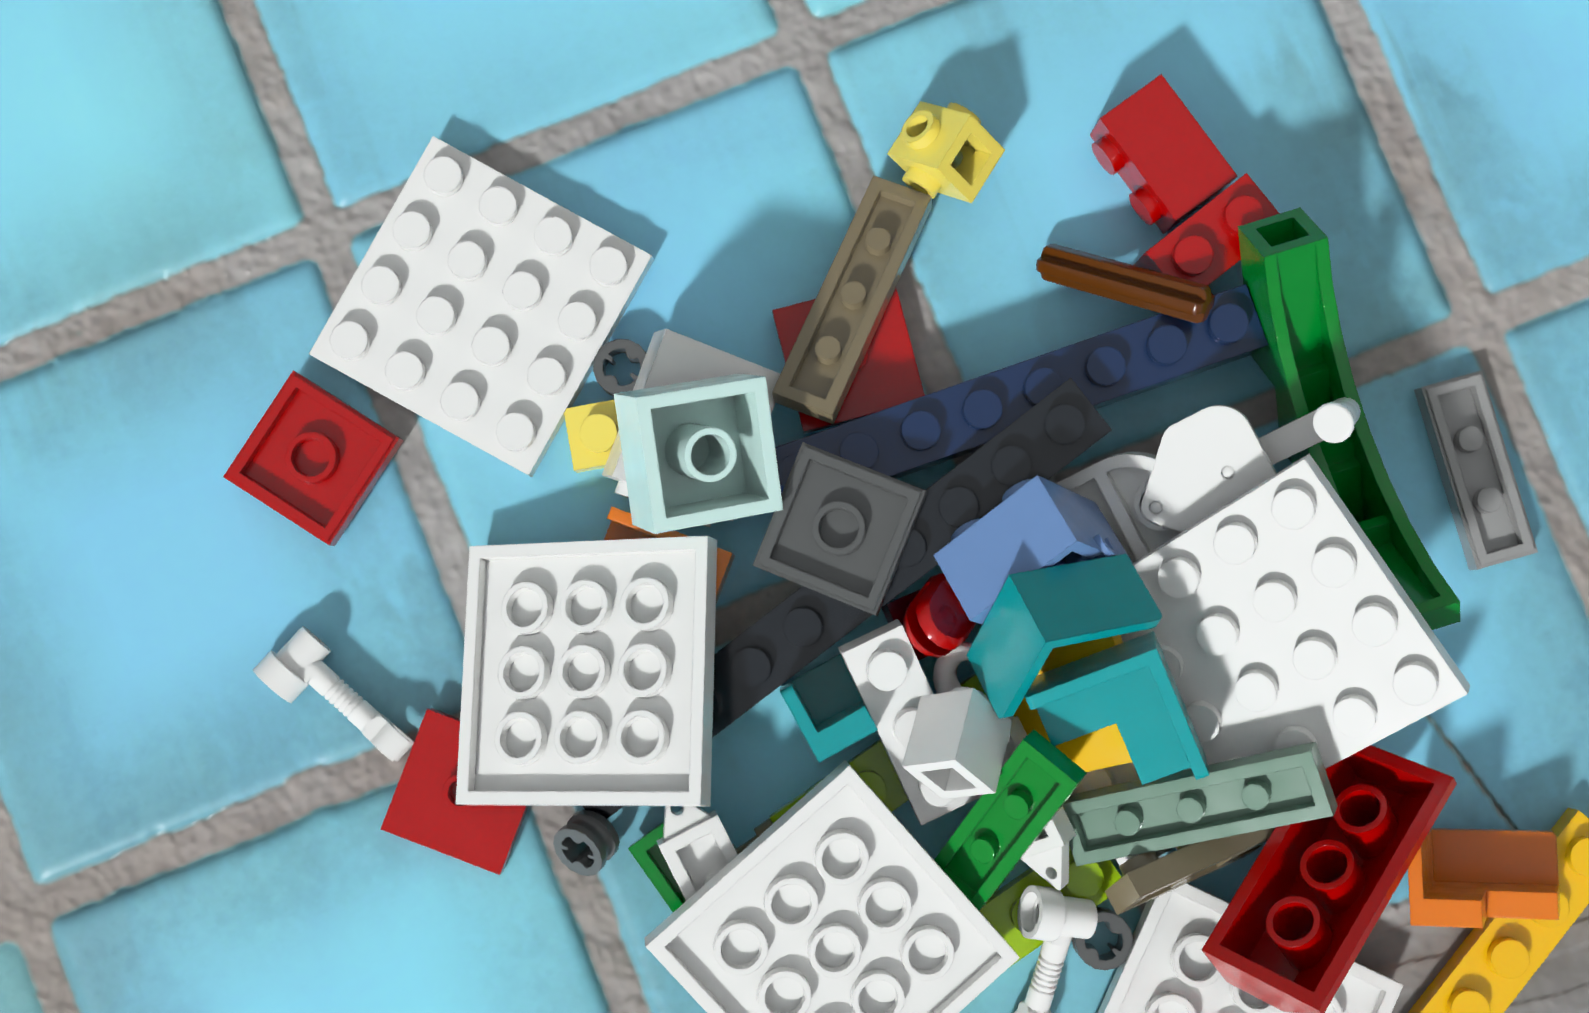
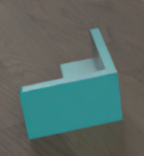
(1051, 611)
(1128, 688)
(828, 708)

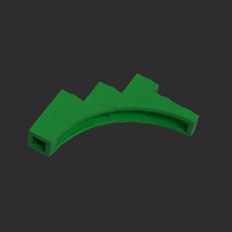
(1308, 364)

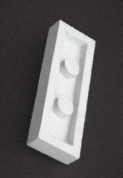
(891, 689)

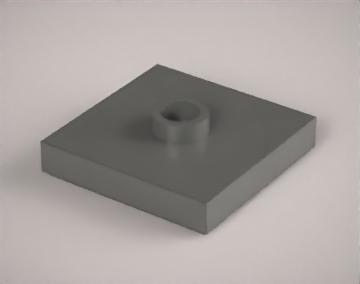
(840, 529)

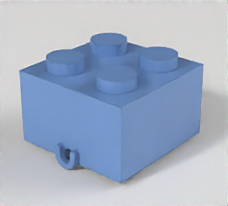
(1028, 531)

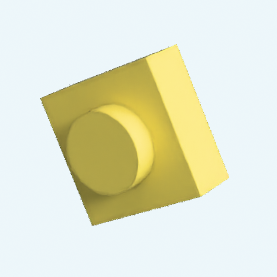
(591, 434)

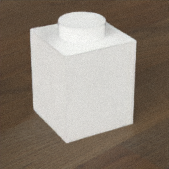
(957, 743)

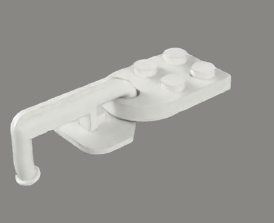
(1198, 470)

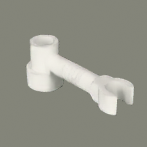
(302, 664)
(1053, 919)

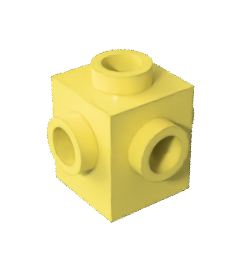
(945, 151)

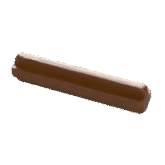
(1126, 283)

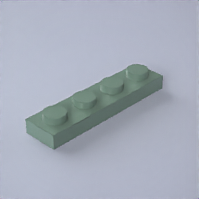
(1179, 810)

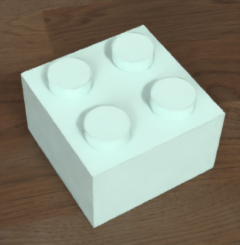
(698, 452)

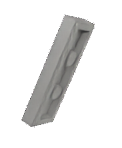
(1475, 471)

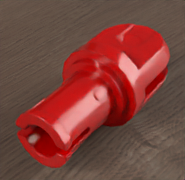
(936, 619)

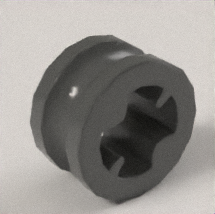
(605, 355)
(586, 842)
(1118, 953)

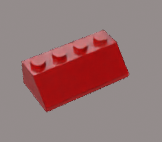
(1327, 882)

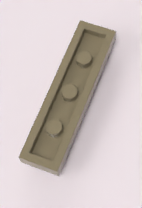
(852, 300)

